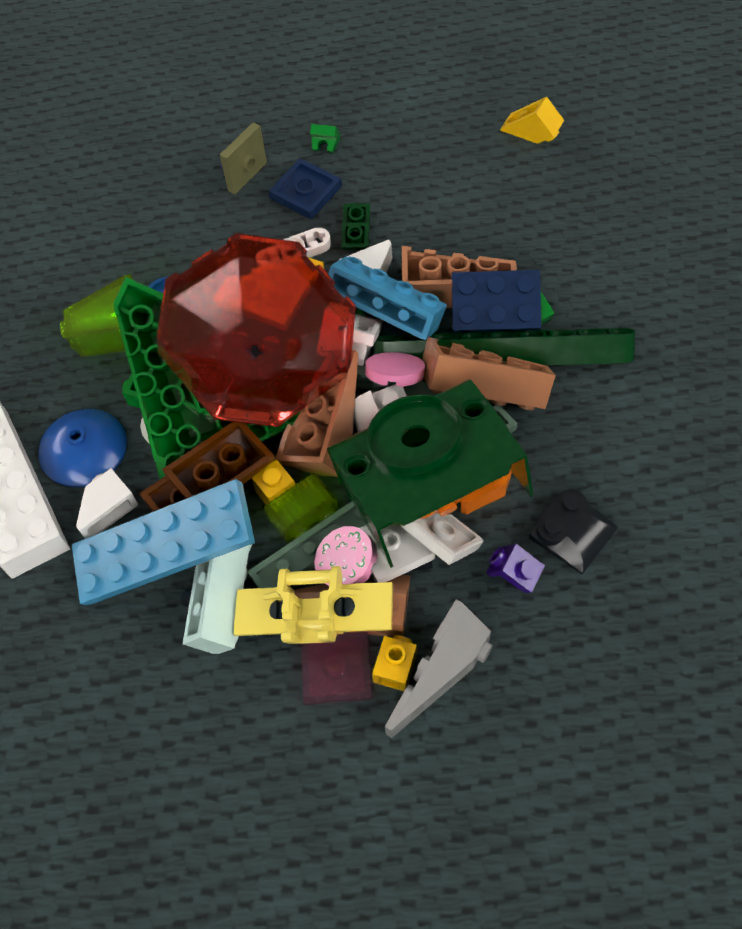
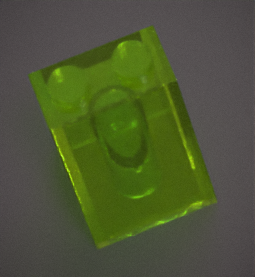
(92, 322)

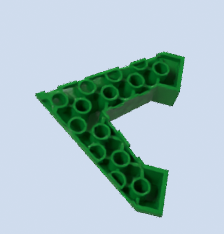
(167, 406)

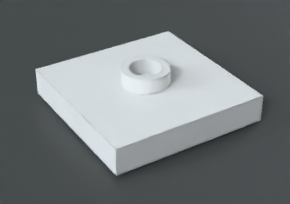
(445, 536)
(404, 551)

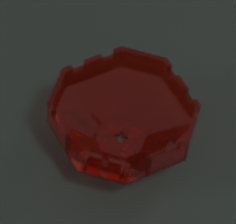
(264, 297)

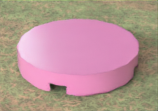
(394, 367)

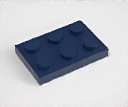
(496, 301)

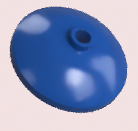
(79, 461)

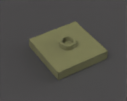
(243, 158)

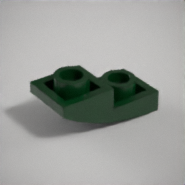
(355, 226)

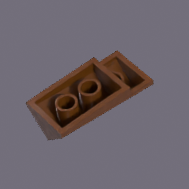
(220, 459)

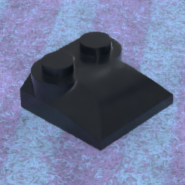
(573, 530)

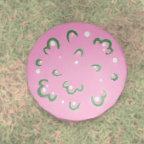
(350, 550)

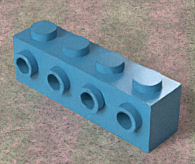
(388, 298)

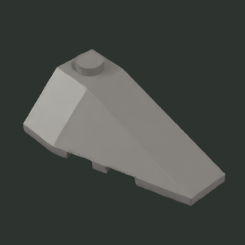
(456, 649)

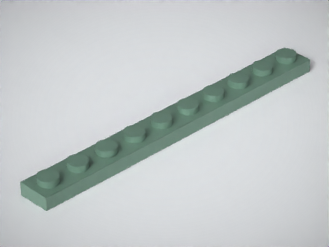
(301, 552)

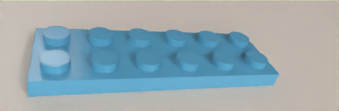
(162, 543)

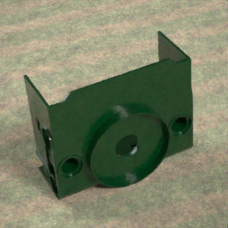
(402, 482)

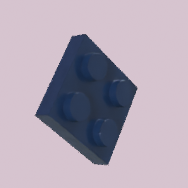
(305, 188)

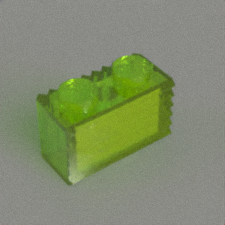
(301, 508)

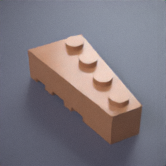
(433, 272)
(499, 381)

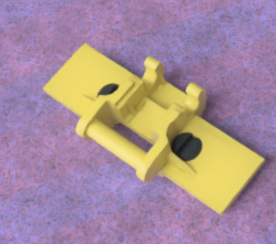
(314, 619)

